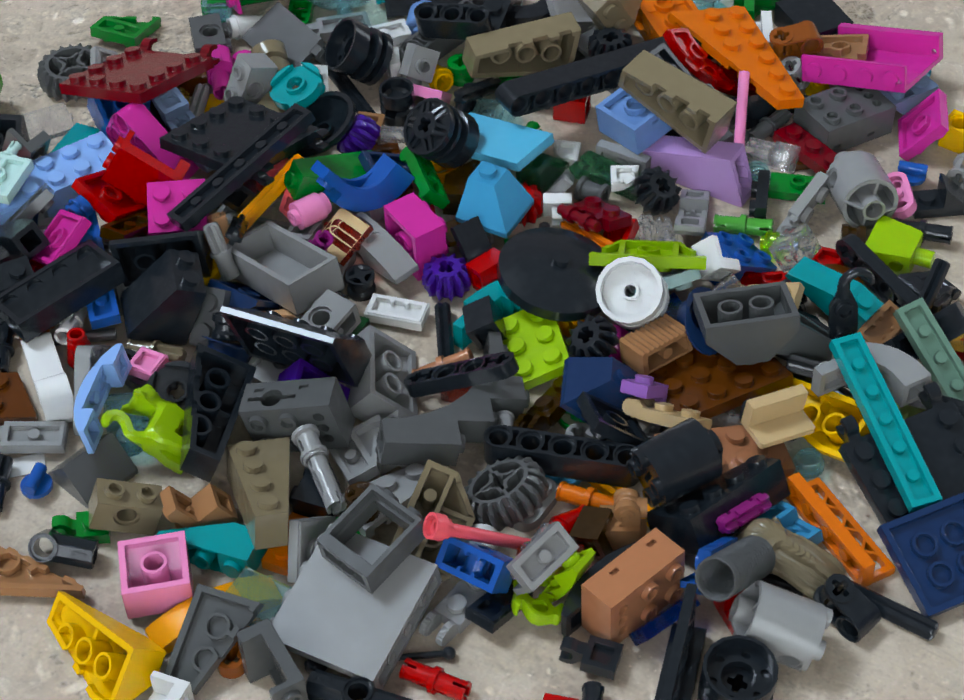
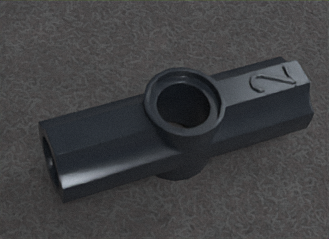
(328, 686)

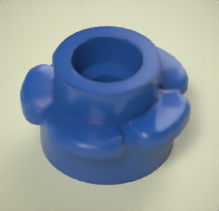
(80, 206)

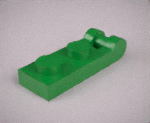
(426, 179)

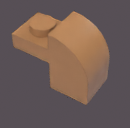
(205, 508)

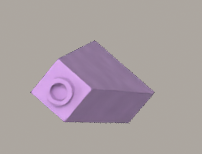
(720, 170)

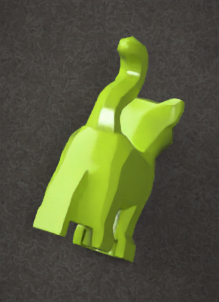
(163, 430)

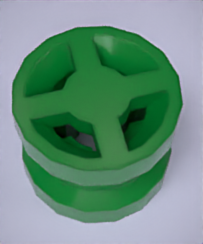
(459, 70)

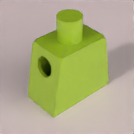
(899, 246)

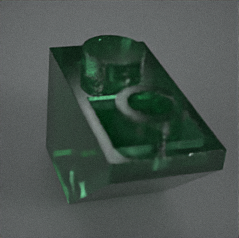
(542, 171)

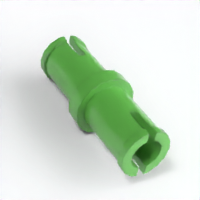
(742, 224)

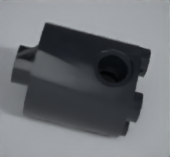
(676, 462)

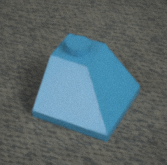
(495, 198)

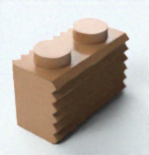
(654, 345)

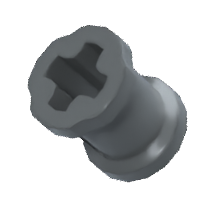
(586, 188)

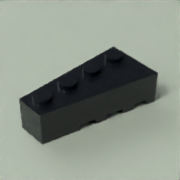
(211, 408)
(693, 517)

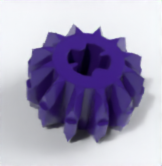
(361, 135)
(446, 277)

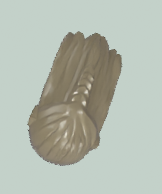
(796, 557)

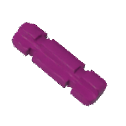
(743, 513)

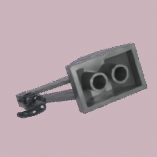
(763, 321)

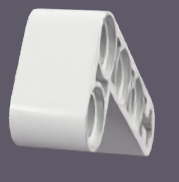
(49, 378)

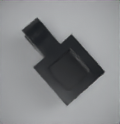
(596, 657)

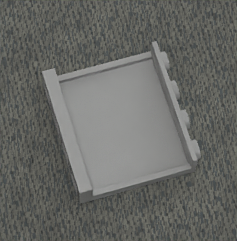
(345, 625)

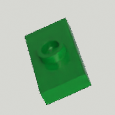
(788, 186)

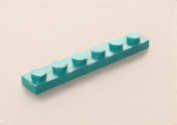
(885, 422)

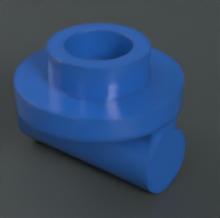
(915, 171)
(37, 483)

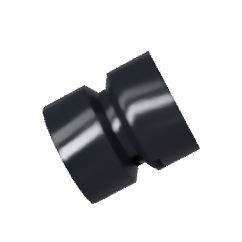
(396, 100)

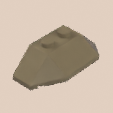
(612, 12)
(439, 492)

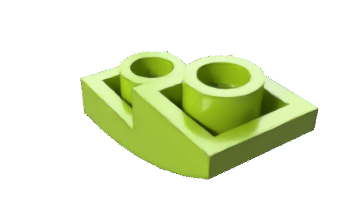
(569, 573)

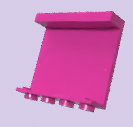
(893, 63)

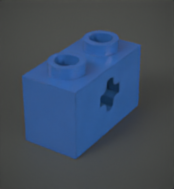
(475, 564)

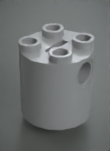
(861, 188)
(783, 622)

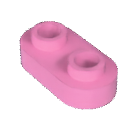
(906, 203)

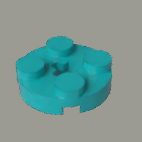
(309, 83)

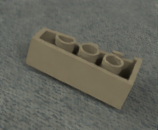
(523, 47)
(678, 99)
(261, 488)

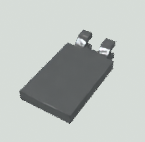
(299, 40)

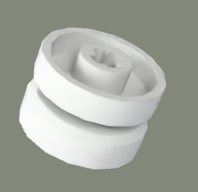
(620, 280)

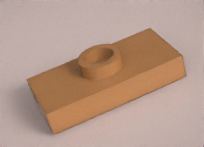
(881, 325)

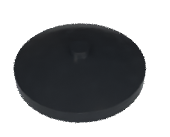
(550, 273)

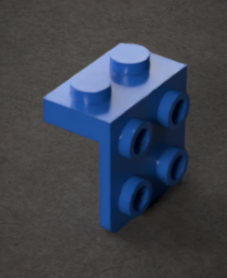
(742, 248)

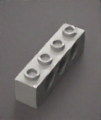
(328, 311)

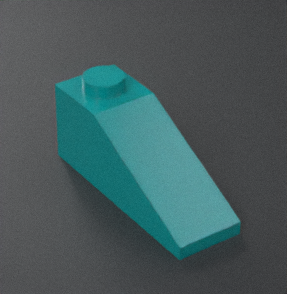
(822, 284)

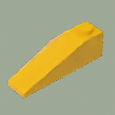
(826, 415)
(105, 652)

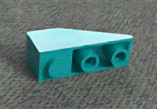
(221, 548)

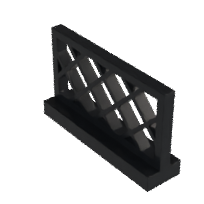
(682, 653)

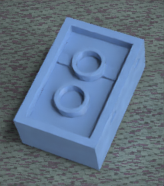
(629, 122)

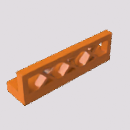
(836, 537)

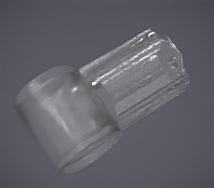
(777, 155)

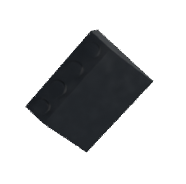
(286, 340)

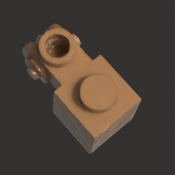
(626, 523)

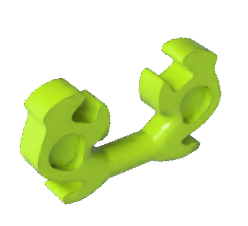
(537, 610)

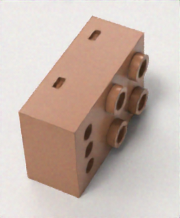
(633, 587)

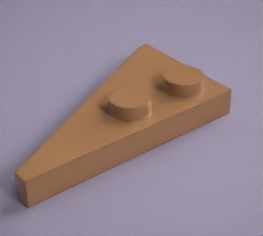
(845, 46)
(29, 578)

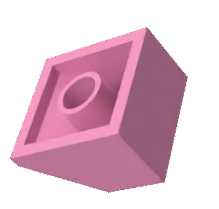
(154, 573)

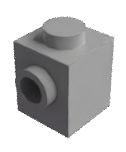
(419, 63)

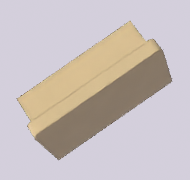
(777, 417)

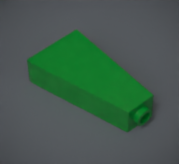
(302, 180)

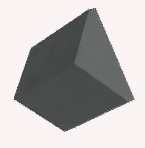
(80, 471)

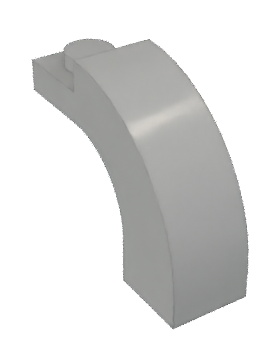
(900, 371)

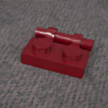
(594, 215)

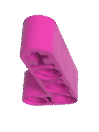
(146, 136)

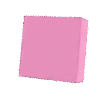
(146, 362)

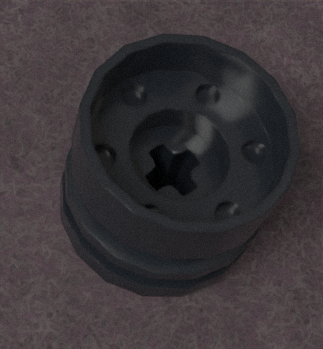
(358, 51)
(441, 133)
(739, 666)

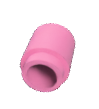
(309, 210)

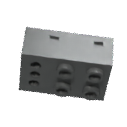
(846, 116)
(280, 407)

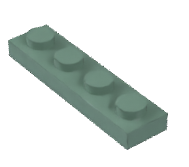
(932, 347)

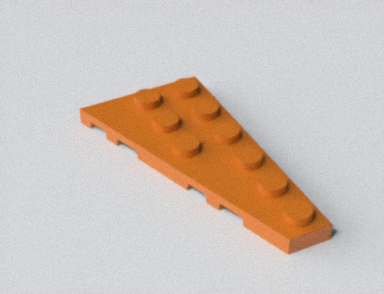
(739, 44)

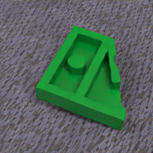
(124, 29)

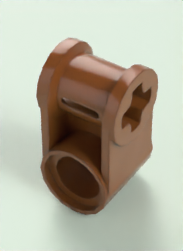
(796, 40)

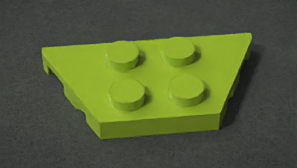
(661, 254)

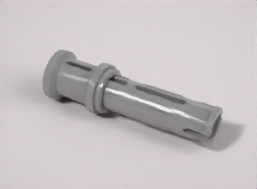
(315, 457)

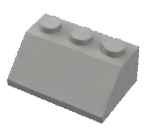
(382, 384)

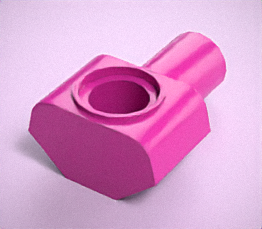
(220, 74)

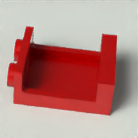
(133, 168)

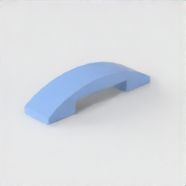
(105, 374)

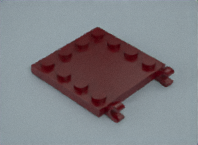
(139, 73)

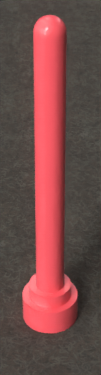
(440, 527)

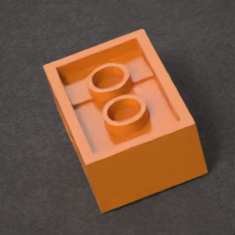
(654, 16)

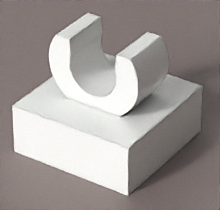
(550, 204)

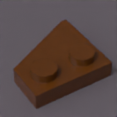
(14, 399)

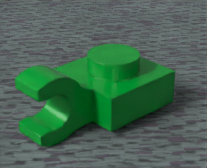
(80, 527)

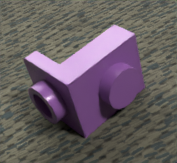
(645, 387)

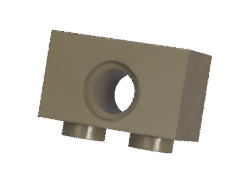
(125, 506)

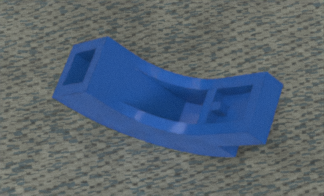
(368, 192)

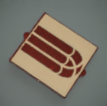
(347, 234)

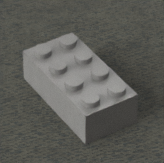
(285, 267)

